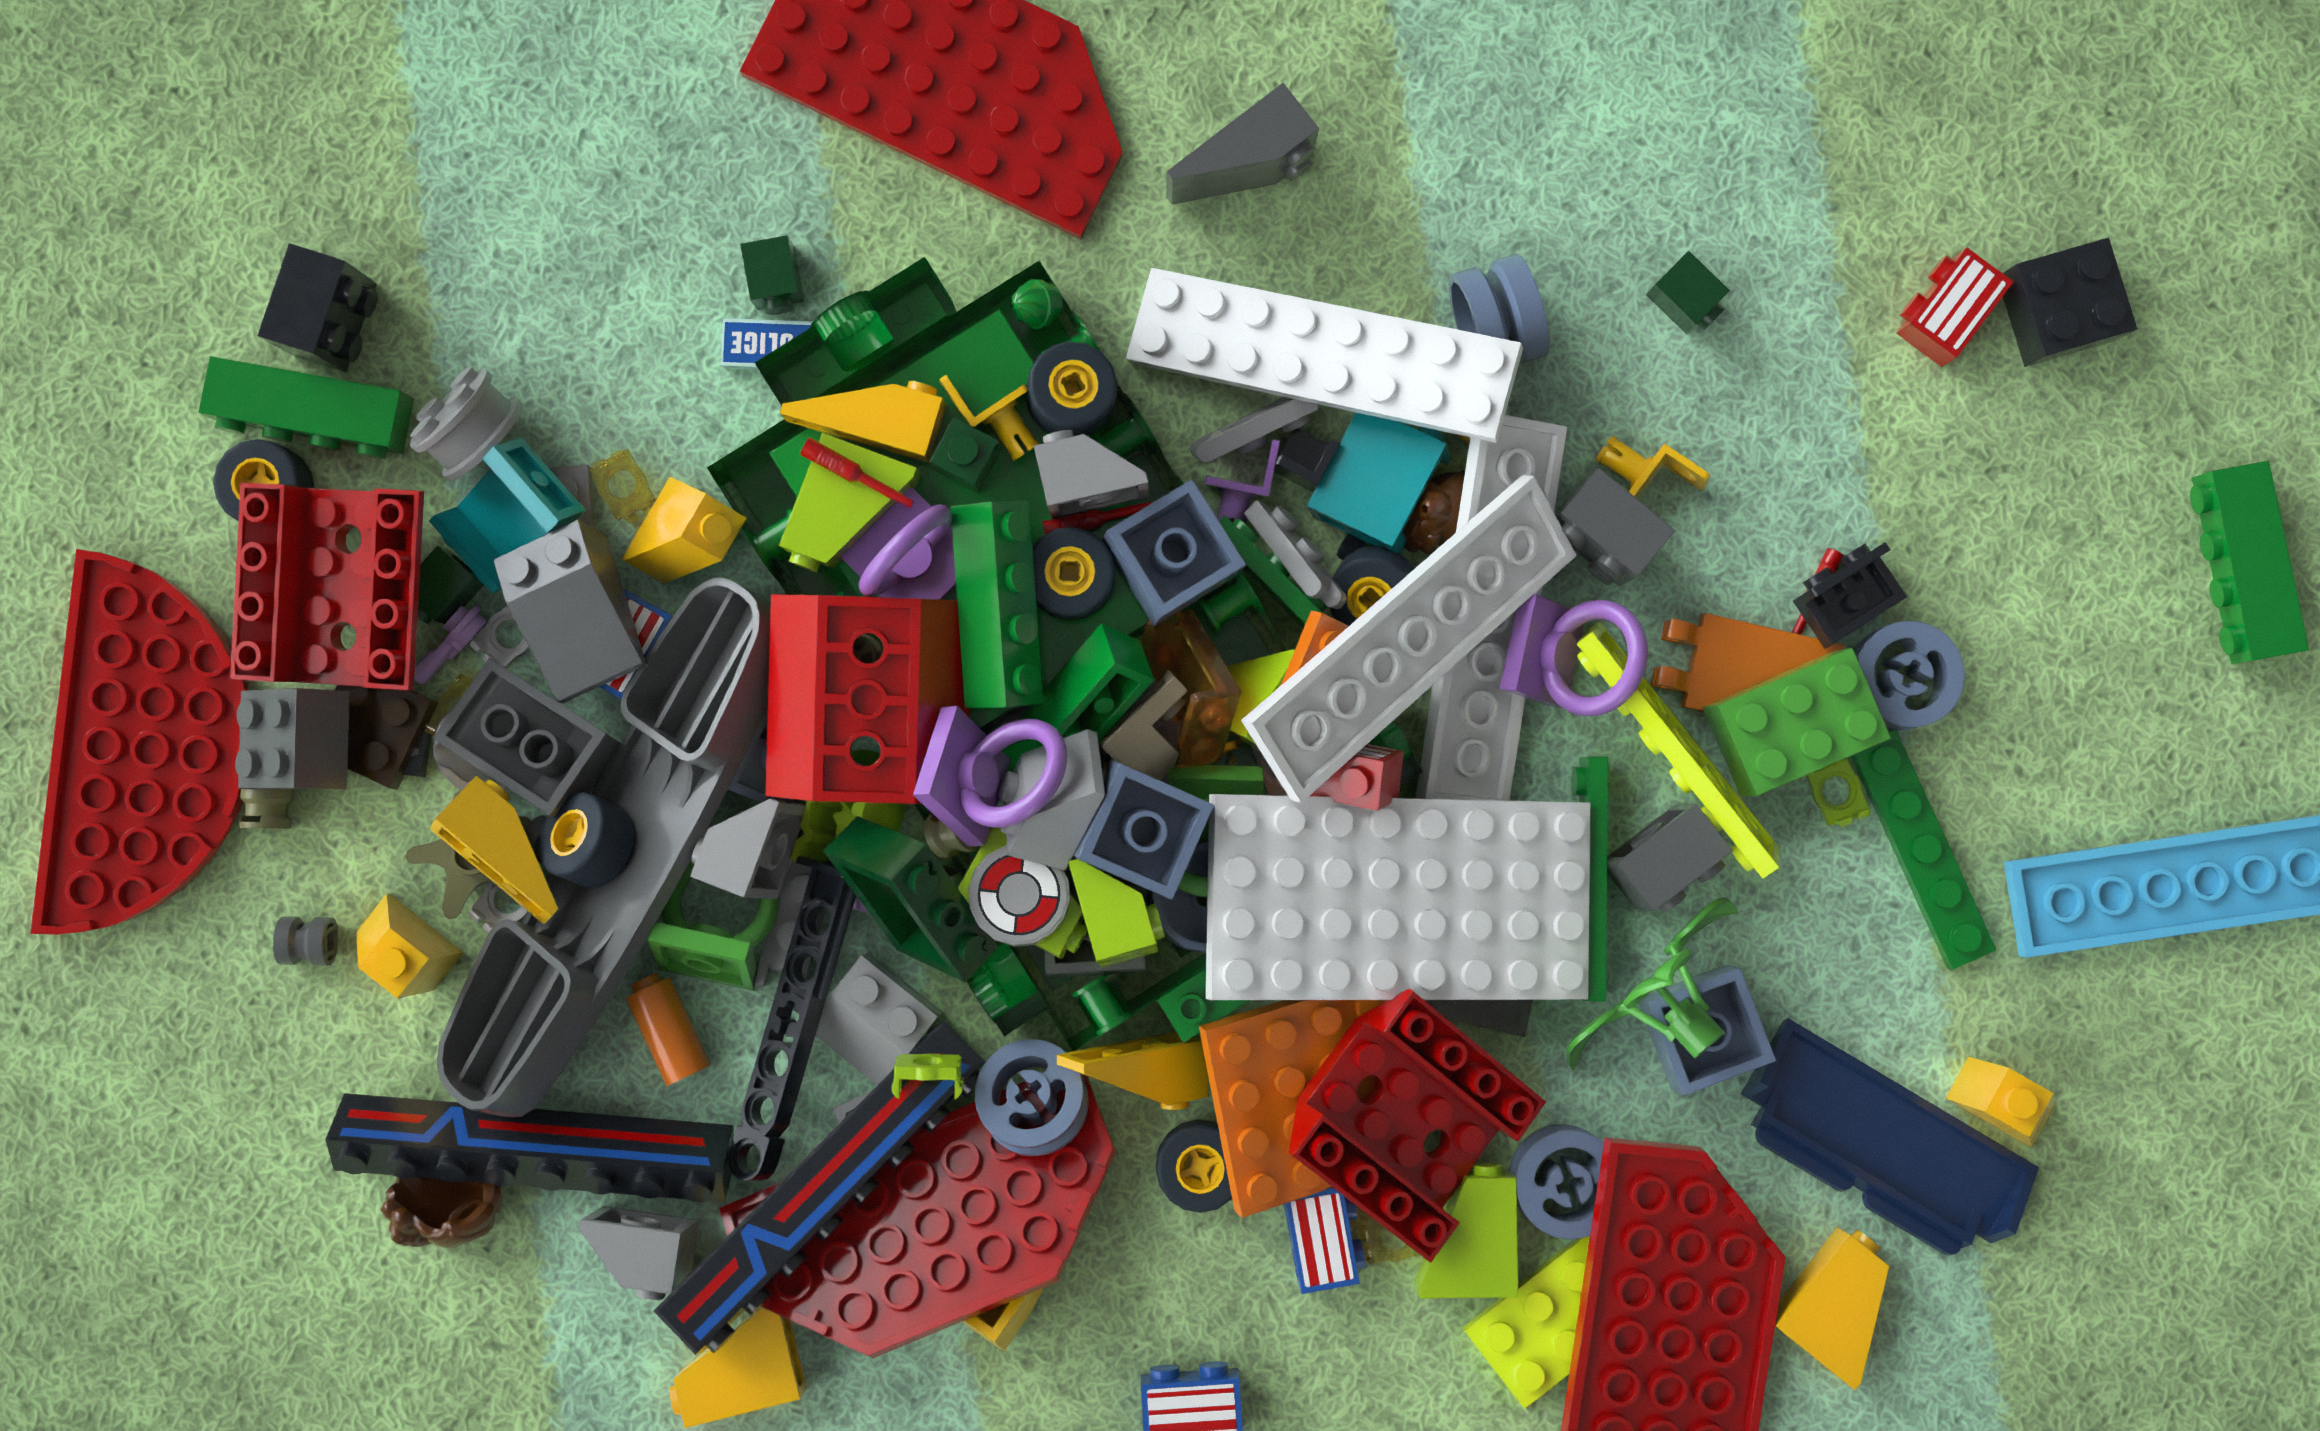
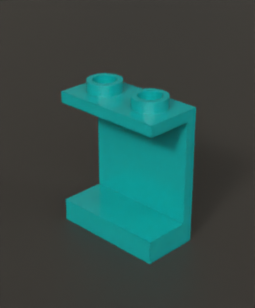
(1377, 479)
(506, 510)

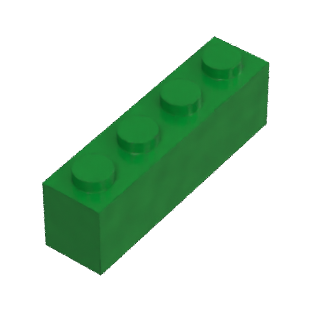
(306, 406)
(2248, 563)
(997, 604)
(1090, 689)

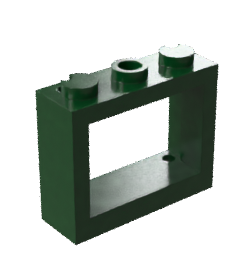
(910, 901)

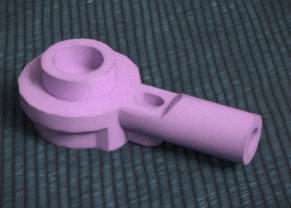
(461, 628)

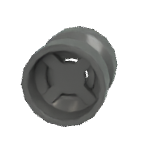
(306, 941)

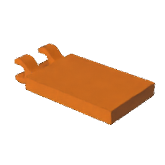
(1730, 657)

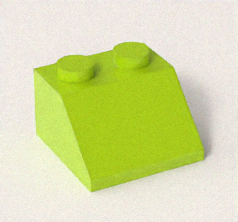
(1115, 916)

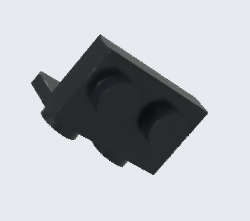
(1850, 597)

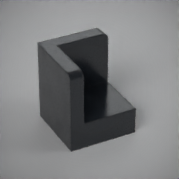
(1305, 459)

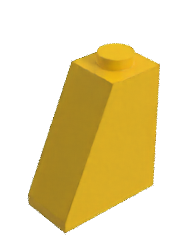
(682, 533)
(403, 950)
(2003, 1099)
(1836, 1304)
(747, 1374)

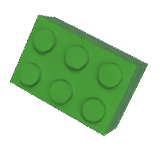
(1796, 722)

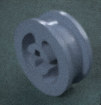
(1924, 658)
(1004, 1119)
(1533, 1192)

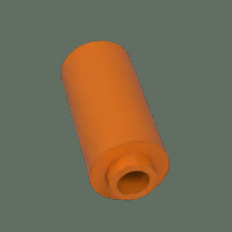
(666, 1028)

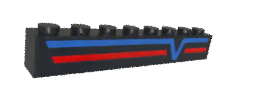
(532, 1150)
(811, 1199)

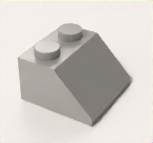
(1085, 475)
(1056, 829)
(750, 850)
(874, 1018)
(642, 1248)

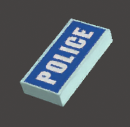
(751, 339)

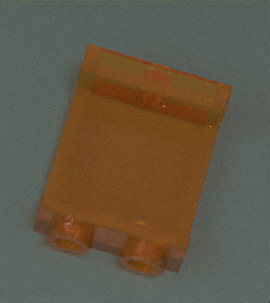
(1212, 693)

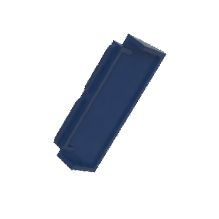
(1891, 1144)

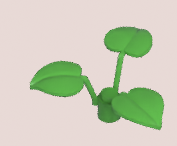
(1687, 1021)

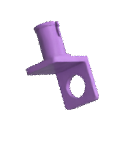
(1237, 494)

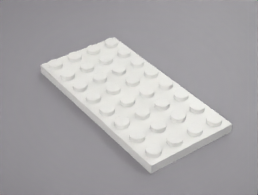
(1397, 899)

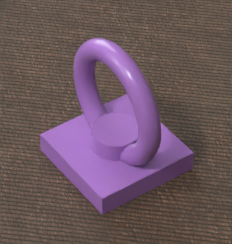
(906, 552)
(1545, 653)
(966, 770)

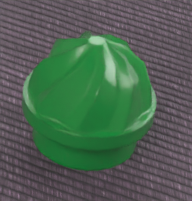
(1037, 303)

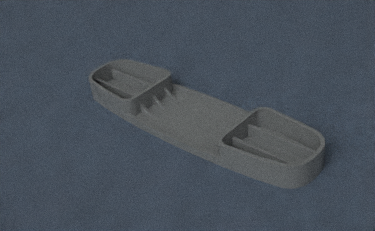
(548, 982)

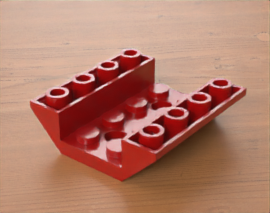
(304, 586)
(829, 697)
(1424, 1082)

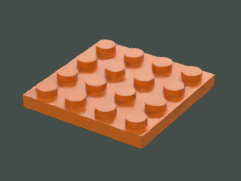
(1255, 1075)

